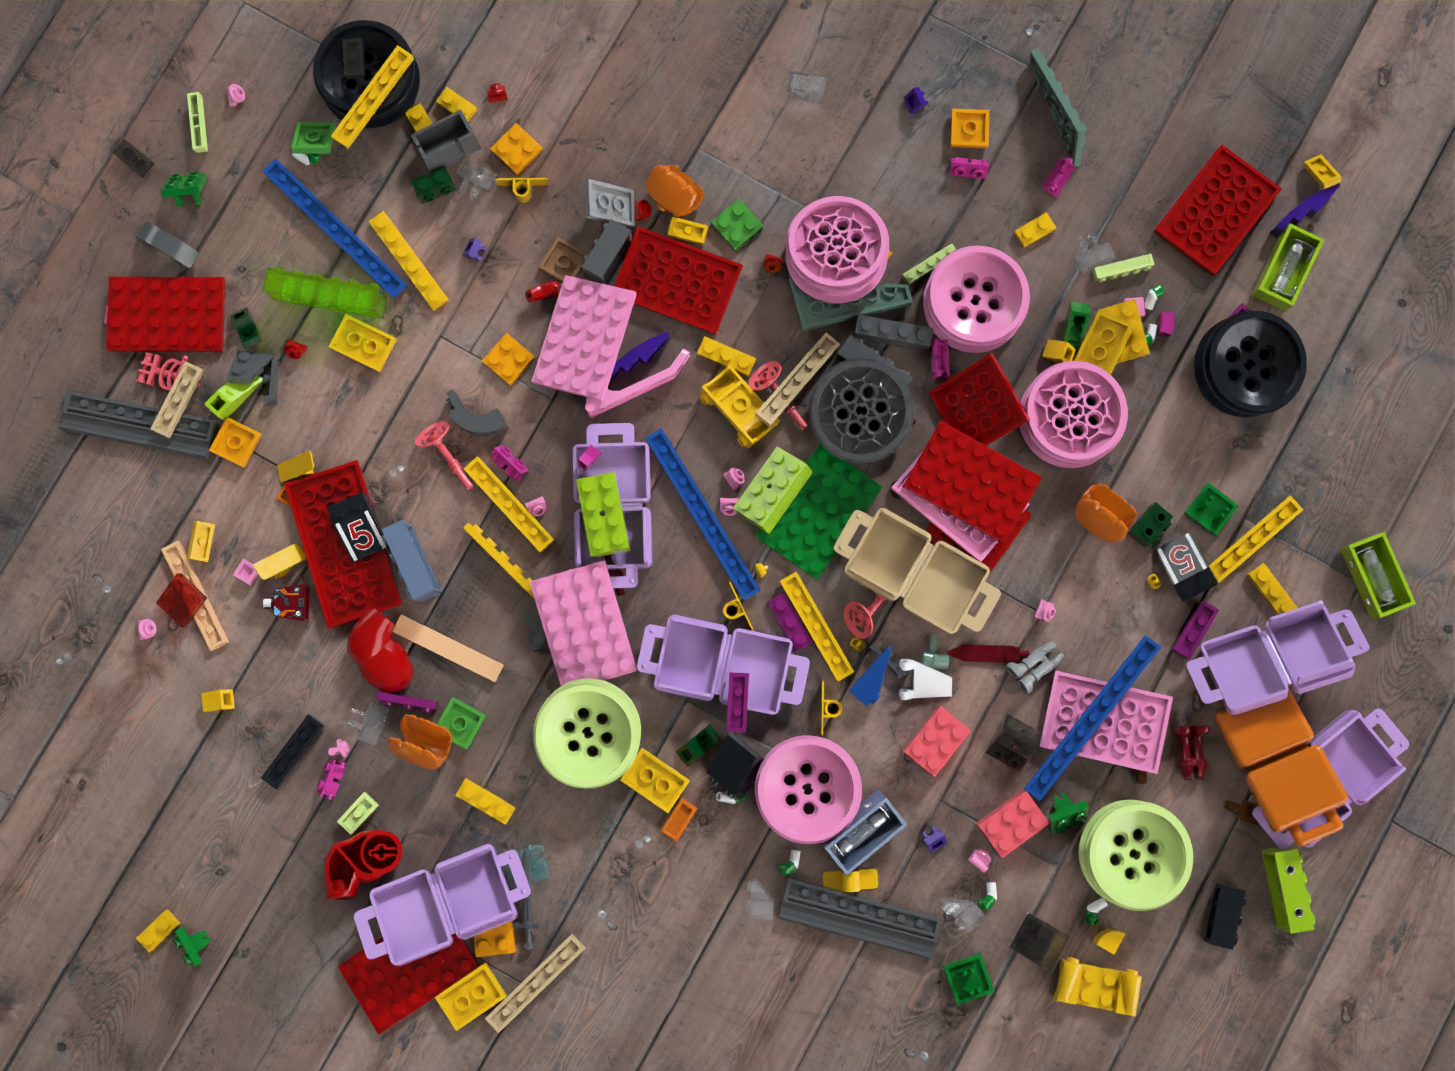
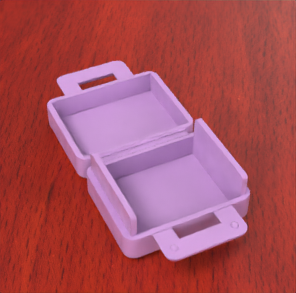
(632, 469)
(1294, 649)
(701, 654)
(1358, 760)
(426, 909)

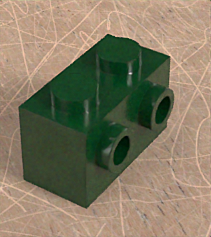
(433, 185)
(1150, 525)

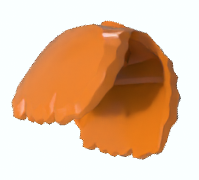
(673, 190)
(1105, 513)
(424, 742)

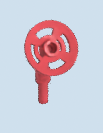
(769, 381)
(432, 434)
(863, 618)

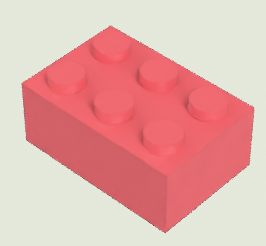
(936, 741)
(1012, 823)

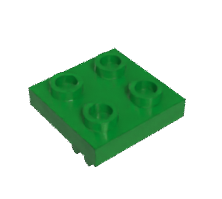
(184, 185)
(1211, 509)
(1067, 815)
(190, 945)
(968, 978)

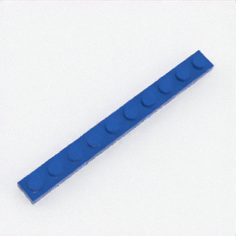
(334, 228)
(702, 514)
(1092, 718)

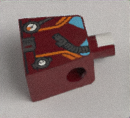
(290, 602)

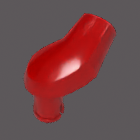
(543, 291)

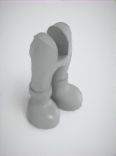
(1038, 655)

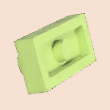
(358, 813)

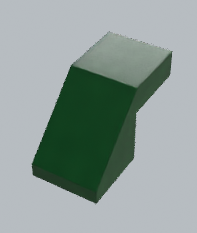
(246, 328)
(698, 745)

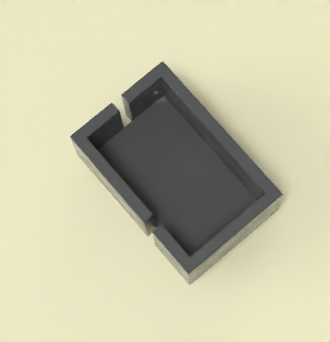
(446, 141)
(603, 258)

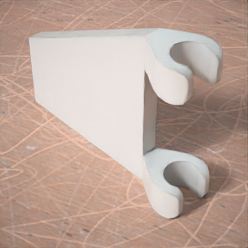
(926, 681)

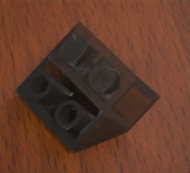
(1014, 743)
(1039, 942)

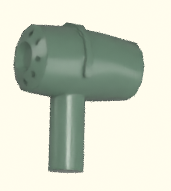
(932, 658)

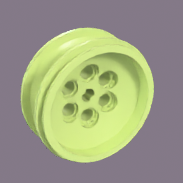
(577, 766)
(1169, 862)

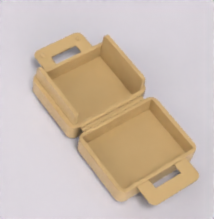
(932, 579)

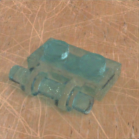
(539, 867)

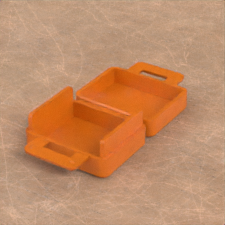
(1285, 773)

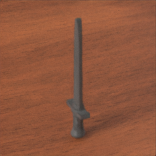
(527, 911)

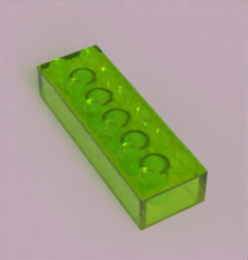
(325, 293)

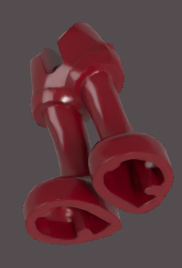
(1197, 760)

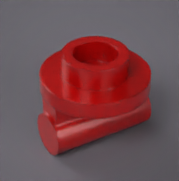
(496, 93)
(642, 210)
(772, 263)
(294, 349)

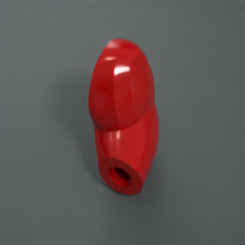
(378, 655)
(359, 860)

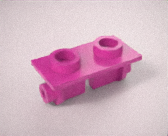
(962, 168)
(1058, 176)
(940, 359)
(503, 456)
(327, 785)

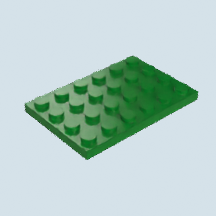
(820, 512)

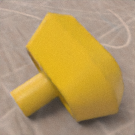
(760, 569)
(1154, 581)
(858, 644)

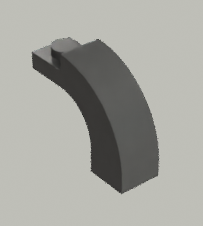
(167, 244)
(482, 425)

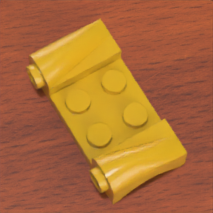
(737, 404)
(1098, 986)

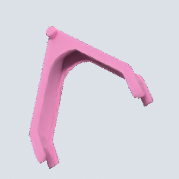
(615, 398)

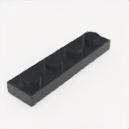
(292, 751)

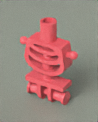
(163, 373)

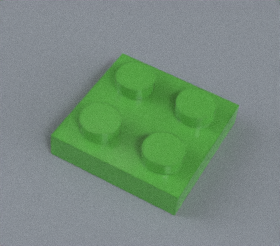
(313, 138)
(737, 224)
(462, 722)

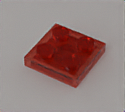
(181, 600)

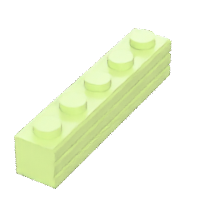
(197, 122)
(926, 266)
(1123, 268)

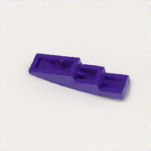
(1307, 207)
(642, 353)

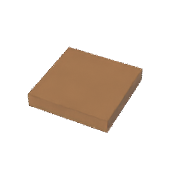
(562, 260)

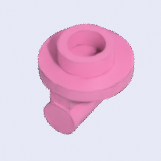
(235, 94)
(734, 477)
(727, 505)
(536, 507)
(1045, 611)
(146, 629)
(342, 748)
(980, 859)

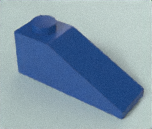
(870, 683)

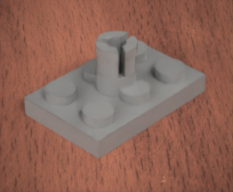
(609, 202)

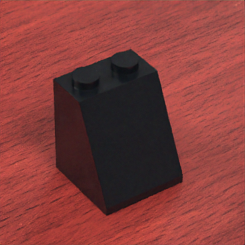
(734, 767)

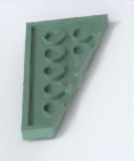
(1063, 114)
(818, 314)

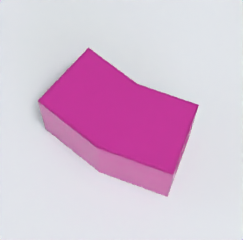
(1166, 324)
(588, 457)

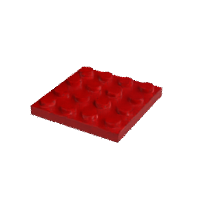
(980, 402)

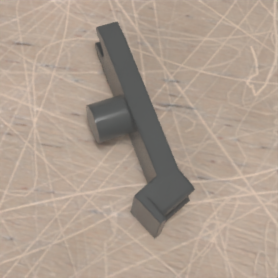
(273, 381)
(899, 672)

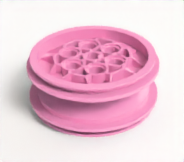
(980, 267)
(848, 278)
(1060, 445)
(827, 818)

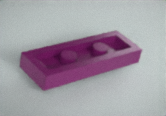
(790, 621)
(1195, 629)
(406, 702)
(737, 702)

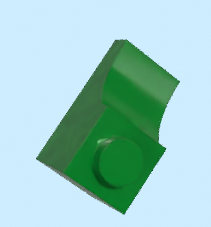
(1076, 323)

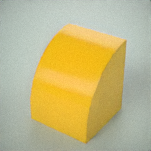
(1058, 351)
(217, 700)
(1109, 939)

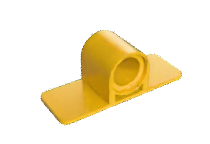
(522, 183)
(296, 467)
(280, 562)
(740, 611)
(824, 705)
(852, 882)

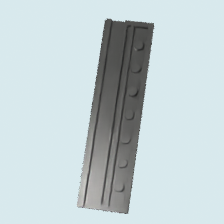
(132, 424)
(859, 918)

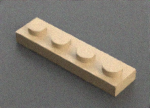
(177, 399)

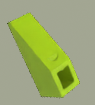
(230, 397)

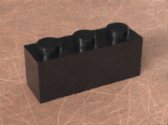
(1225, 916)

